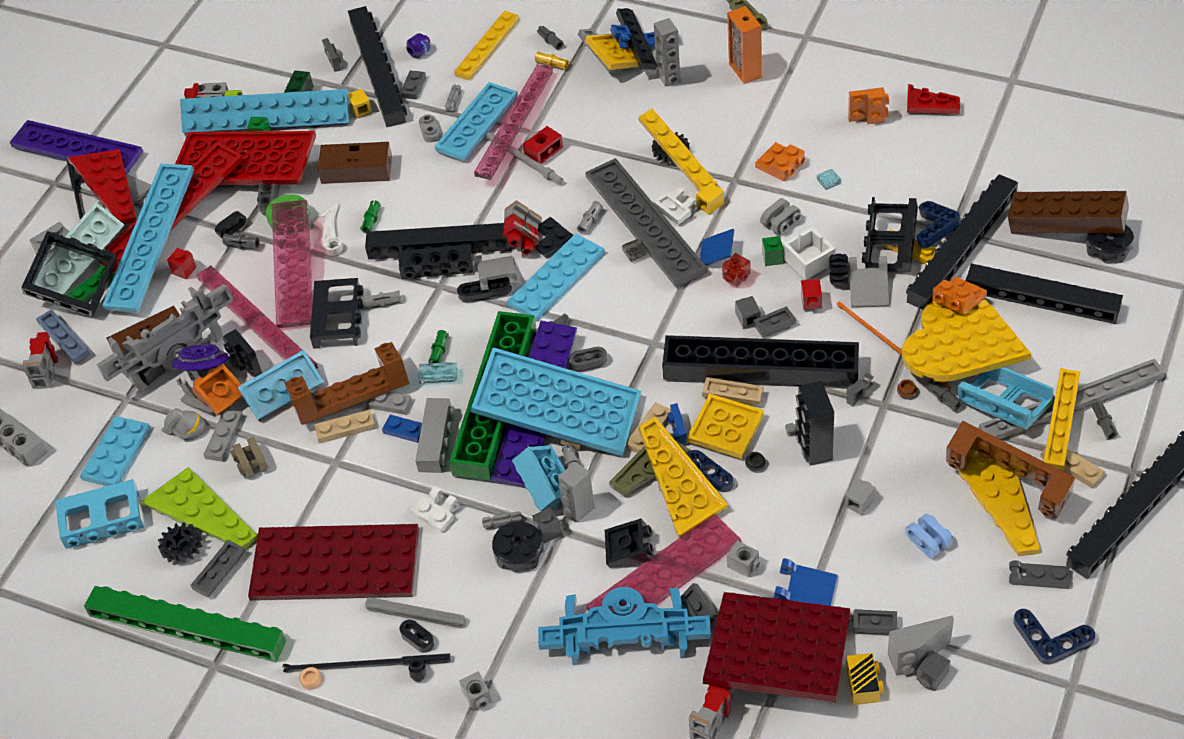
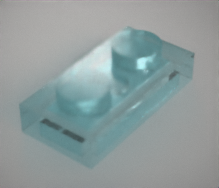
(438, 372)

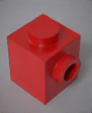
(181, 263)
(811, 294)

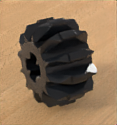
(838, 269)

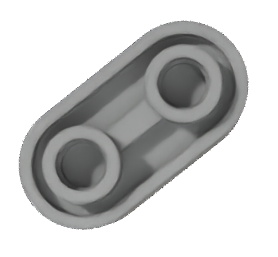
(780, 216)

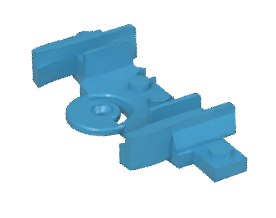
(644, 623)

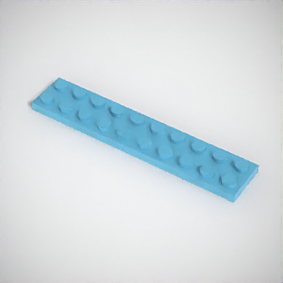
(282, 110)
(148, 238)

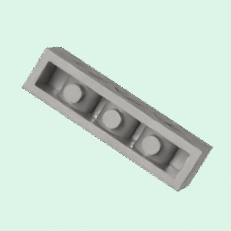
(667, 52)
(20, 440)

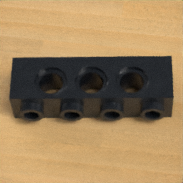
(436, 261)

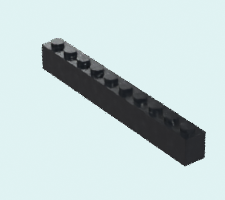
(376, 66)
(962, 241)
(1128, 511)

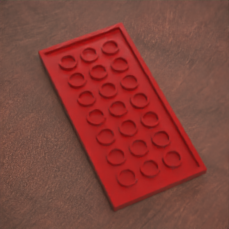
(267, 155)

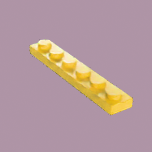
(486, 45)
(676, 149)
(1061, 418)

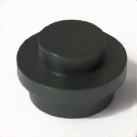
(755, 461)

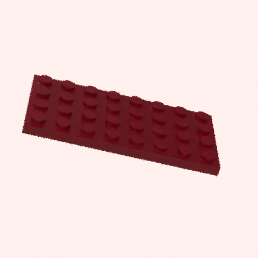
(334, 562)

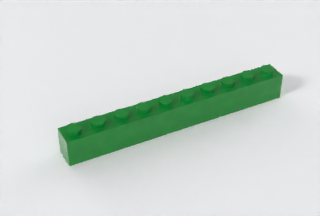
(185, 623)

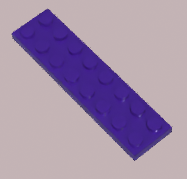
(66, 143)

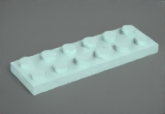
(65, 266)

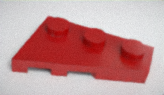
(928, 102)

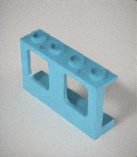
(1004, 405)
(95, 502)

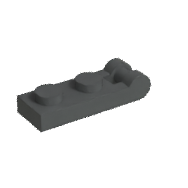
(1039, 575)

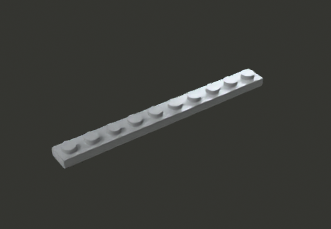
(1086, 395)

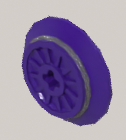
(199, 357)

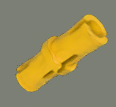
(551, 60)

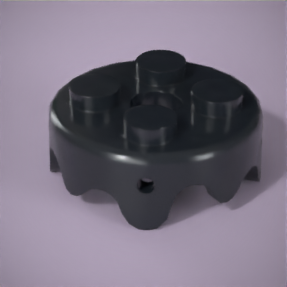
(1110, 248)
(517, 557)

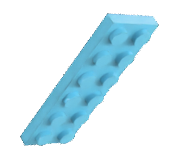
(476, 121)
(555, 276)

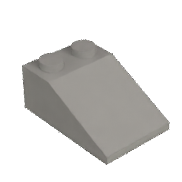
(913, 643)

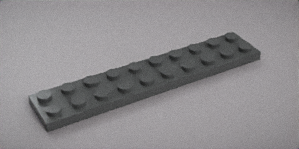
(646, 223)

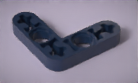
(945, 222)
(713, 478)
(1051, 645)

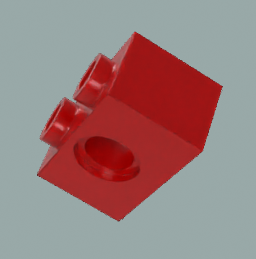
(543, 145)

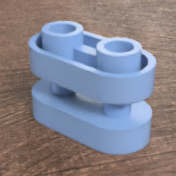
(929, 535)

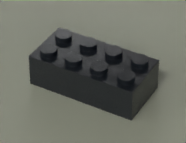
(814, 423)

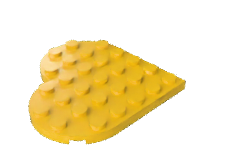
(960, 344)

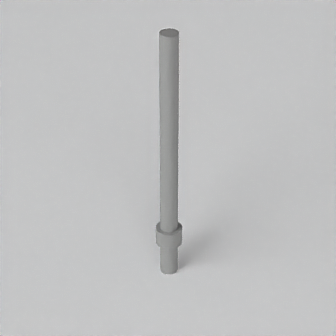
(546, 171)

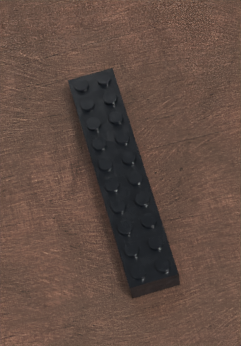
(760, 360)

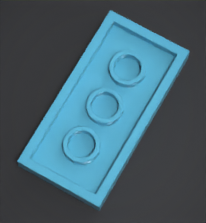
(268, 392)
(115, 451)

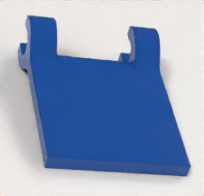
(806, 584)

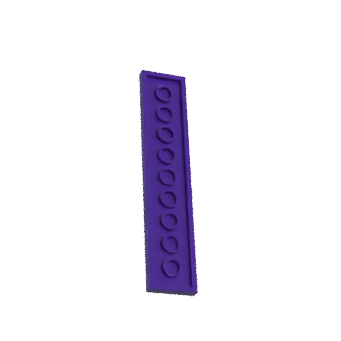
(553, 346)

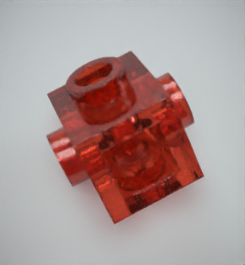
(736, 269)

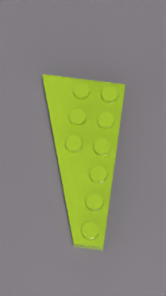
(193, 502)

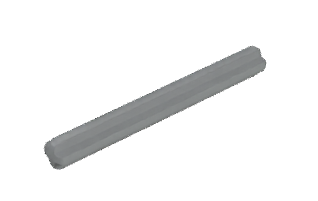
(415, 612)

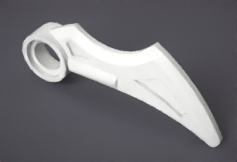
(325, 222)

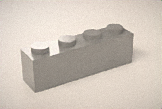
(434, 435)

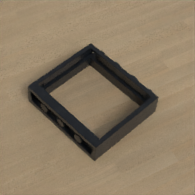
(72, 244)

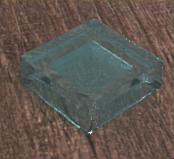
(828, 179)

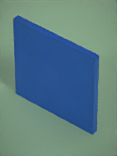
(717, 247)

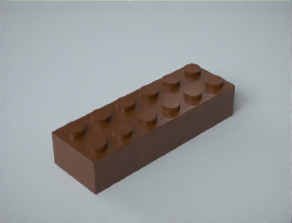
(1068, 212)

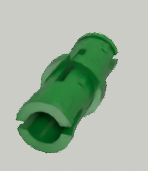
(370, 216)
(438, 347)

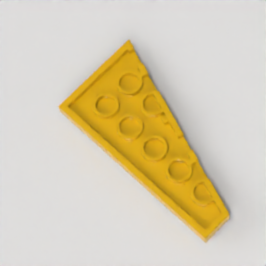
(683, 486)
(1003, 498)

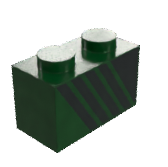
(299, 82)

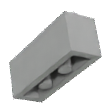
(576, 492)

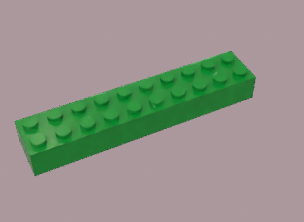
(479, 435)

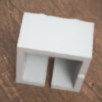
(808, 259)

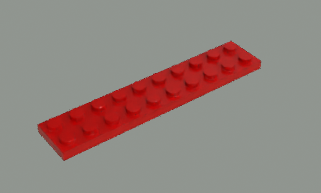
(207, 174)

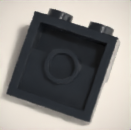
(241, 353)
(628, 543)

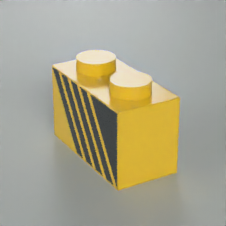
(863, 678)

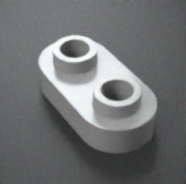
(429, 128)

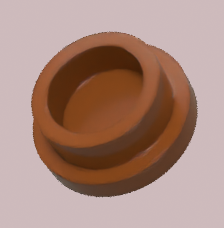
(906, 388)

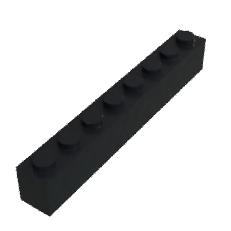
(480, 236)
(1046, 293)

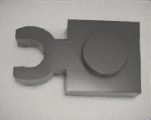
(857, 390)

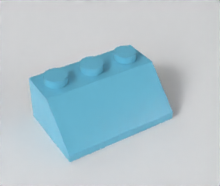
(540, 472)

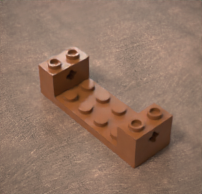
(350, 392)
(1056, 482)

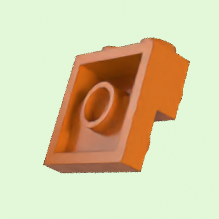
(868, 105)
(781, 161)
(958, 295)
(217, 389)

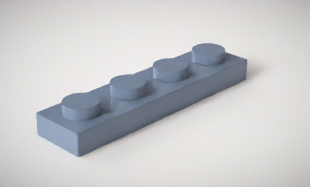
(63, 336)

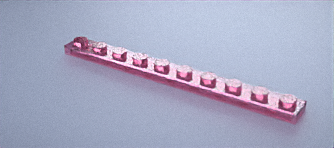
(513, 122)
(252, 316)

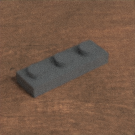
(218, 568)

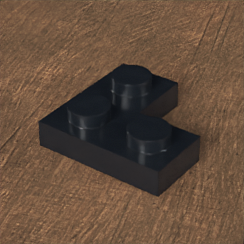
(554, 238)

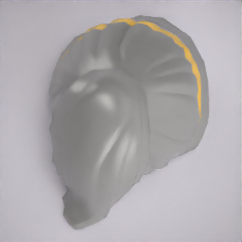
(184, 424)

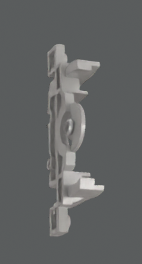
(162, 341)

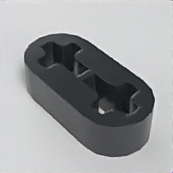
(230, 224)
(419, 632)

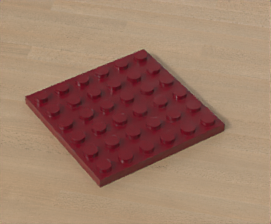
(778, 647)

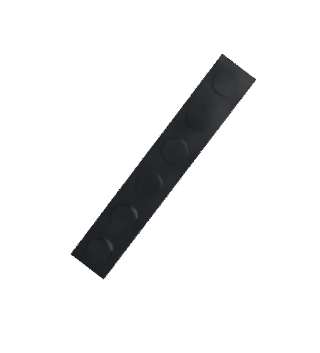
(637, 40)

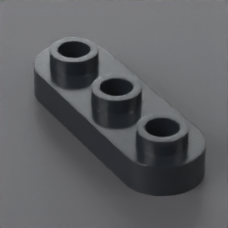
(472, 290)

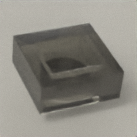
(634, 250)

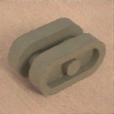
(239, 454)

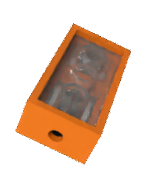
(744, 44)

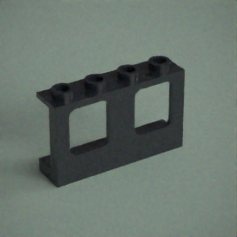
(903, 238)
(322, 308)

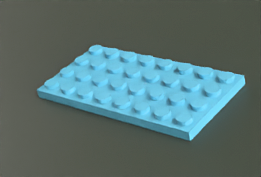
(556, 401)

